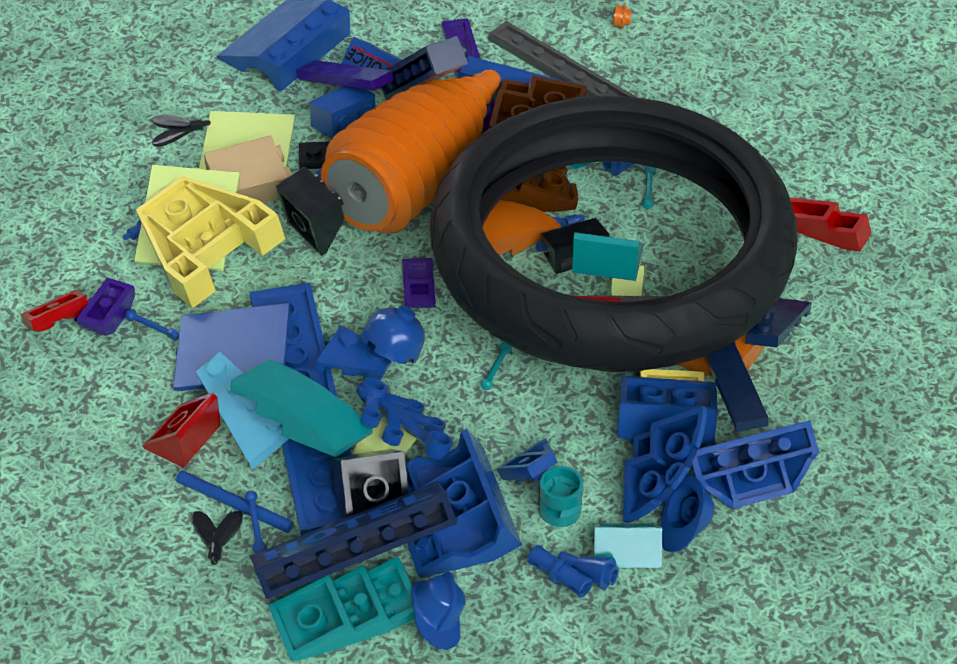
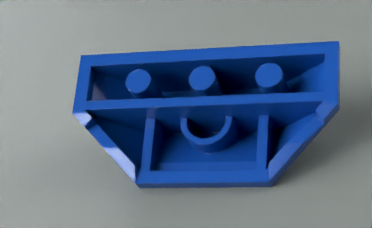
(757, 465)

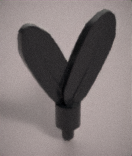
(177, 127)
(217, 537)

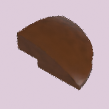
(518, 96)
(546, 192)

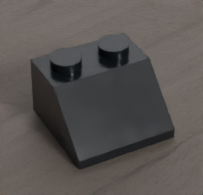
(311, 208)
(367, 479)

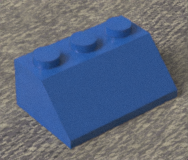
(654, 399)

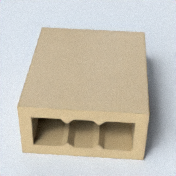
(258, 166)

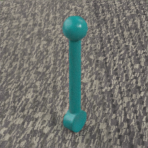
(650, 172)
(487, 383)

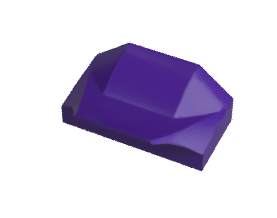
(107, 307)

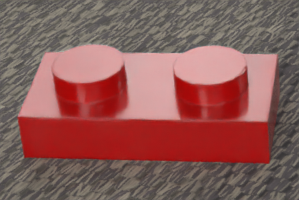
(65, 306)

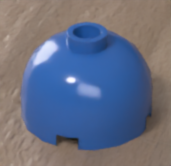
(395, 334)

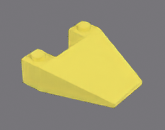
(198, 226)

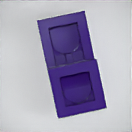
(418, 283)

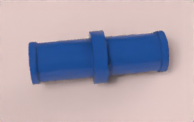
(560, 571)

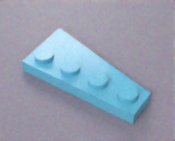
(253, 433)

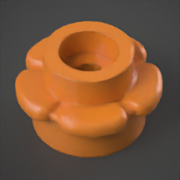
(621, 16)

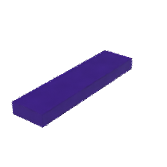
(345, 75)

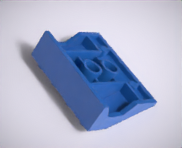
(289, 39)
(482, 517)

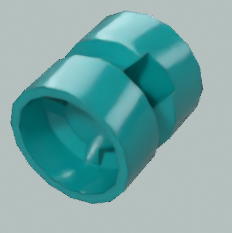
(560, 496)

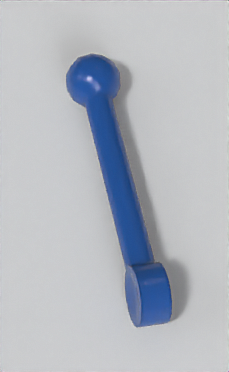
(171, 333)
(259, 545)

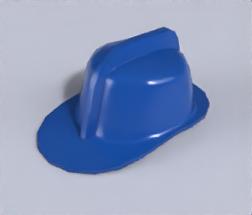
(685, 514)
(438, 610)

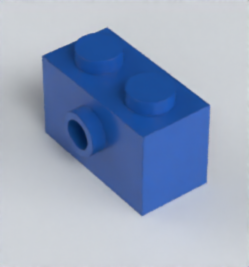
(339, 109)

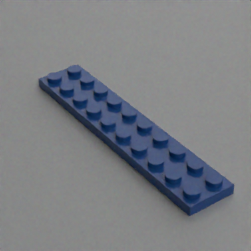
(305, 466)

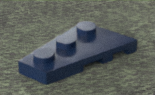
(778, 322)

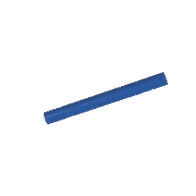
(233, 501)

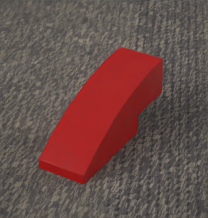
(827, 224)

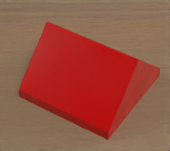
(186, 430)

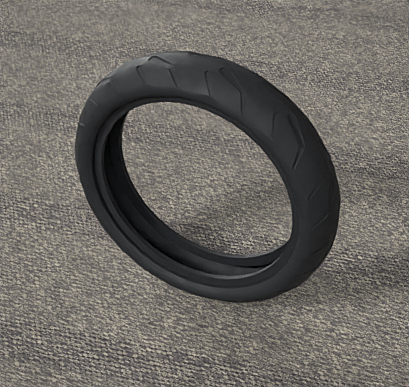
(610, 333)

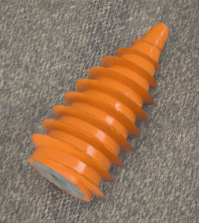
(403, 148)

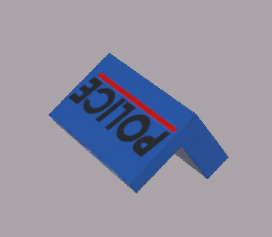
(368, 55)

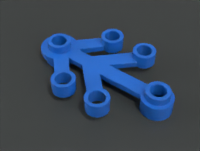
(374, 393)

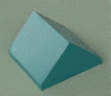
(606, 256)

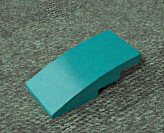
(303, 407)
(344, 609)

